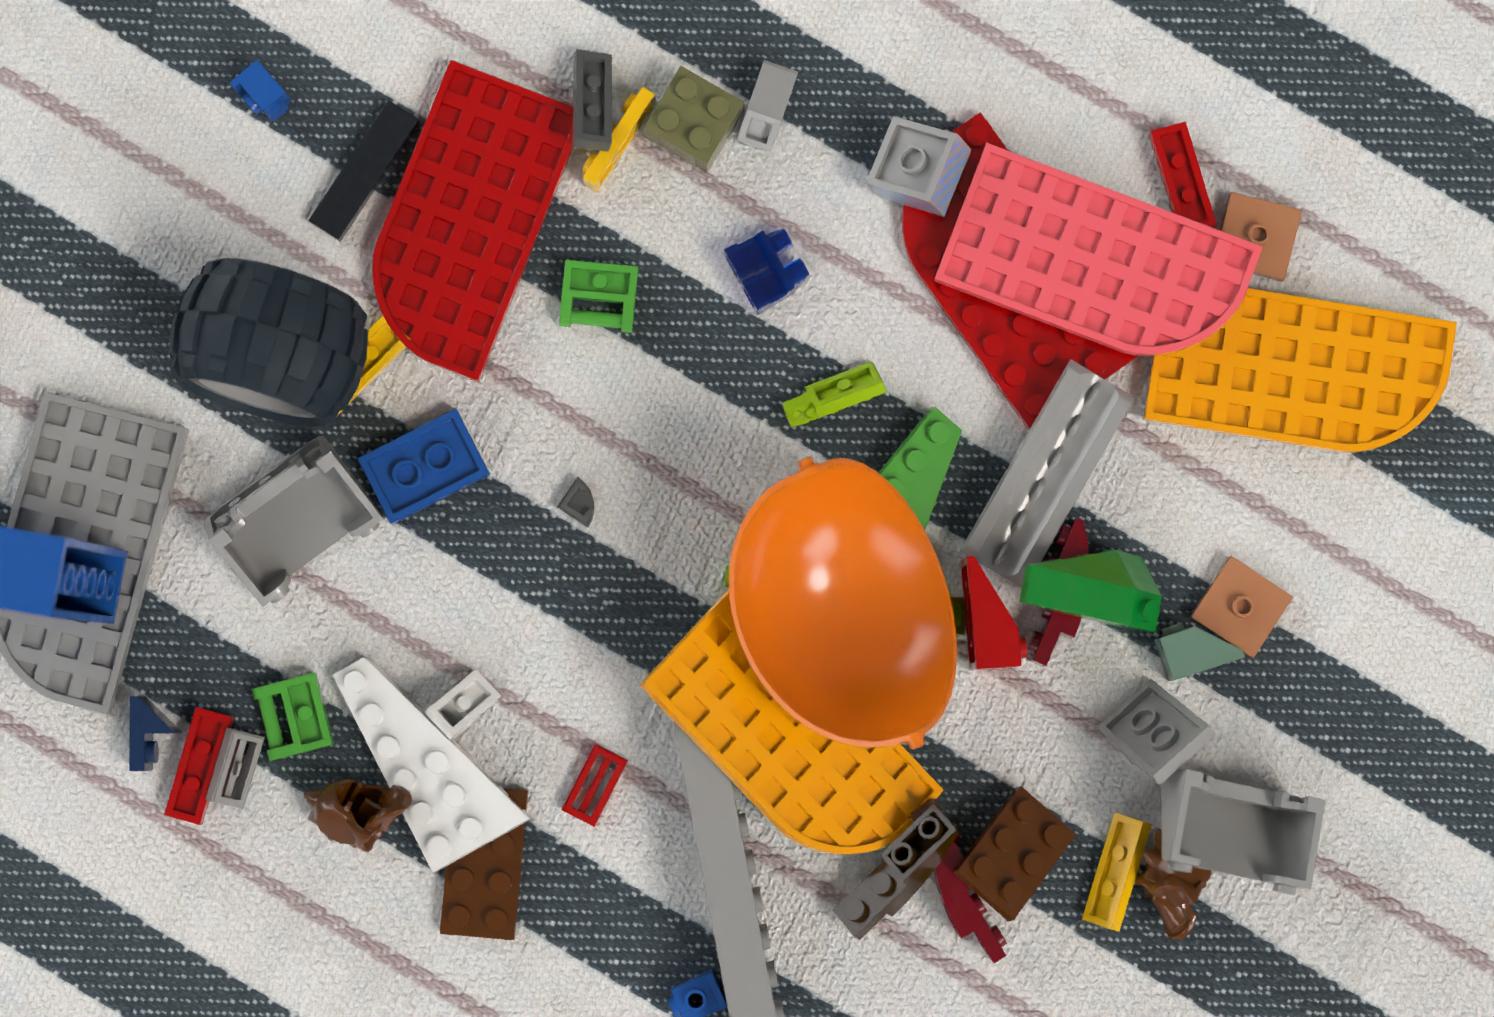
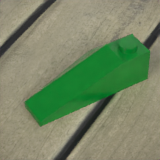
(1098, 587)

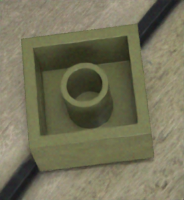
(694, 119)

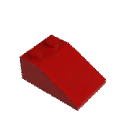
(990, 629)

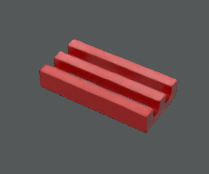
(580, 813)

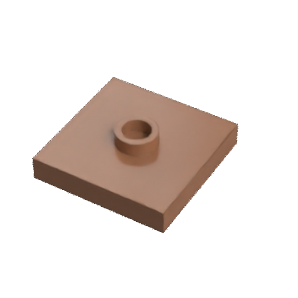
(1266, 225)
(1241, 607)

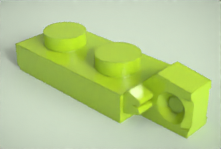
(834, 394)

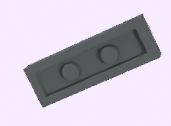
(592, 100)

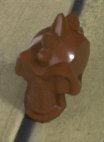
(356, 811)
(1171, 890)

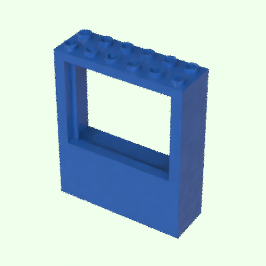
(59, 576)

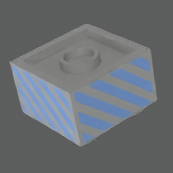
(918, 166)

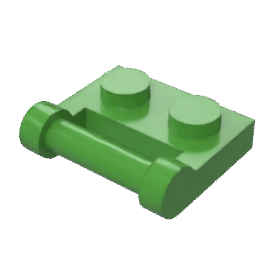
(602, 284)
(304, 714)

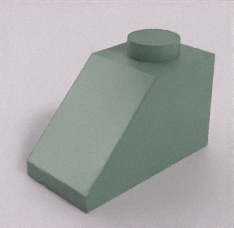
(1192, 651)

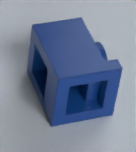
(262, 91)
(703, 984)

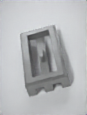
(229, 767)

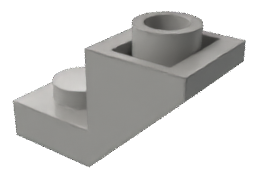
(767, 106)

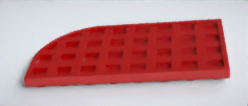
(469, 216)
(1015, 350)

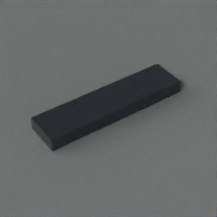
(364, 171)

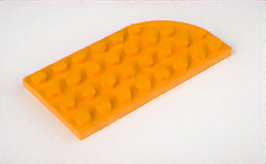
(1306, 374)
(804, 783)

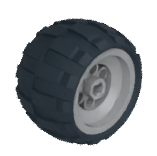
(268, 342)

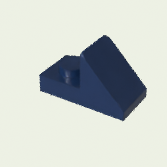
(144, 721)

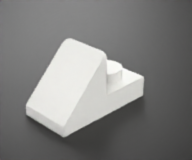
(463, 704)

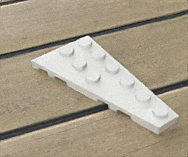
(452, 799)

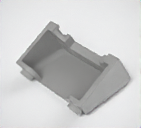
(290, 519)
(1239, 830)

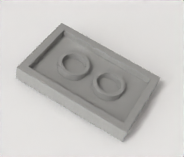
(1156, 731)

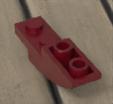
(1041, 645)
(966, 910)

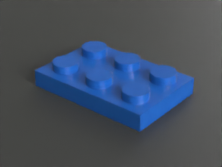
(424, 466)

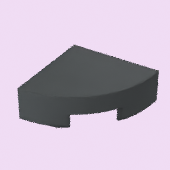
(578, 503)

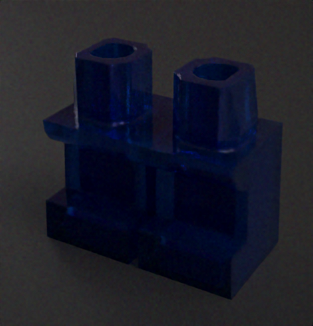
(761, 271)

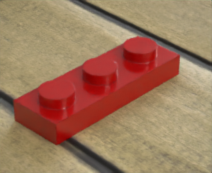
(1182, 173)
(197, 765)

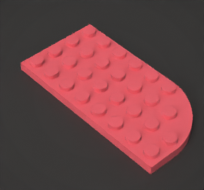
(1092, 258)

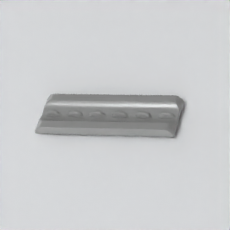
(1047, 472)

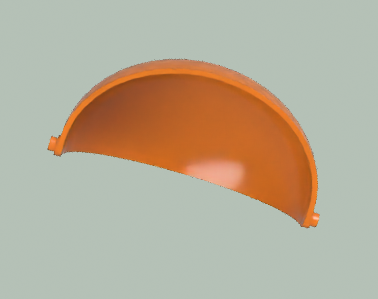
(844, 606)

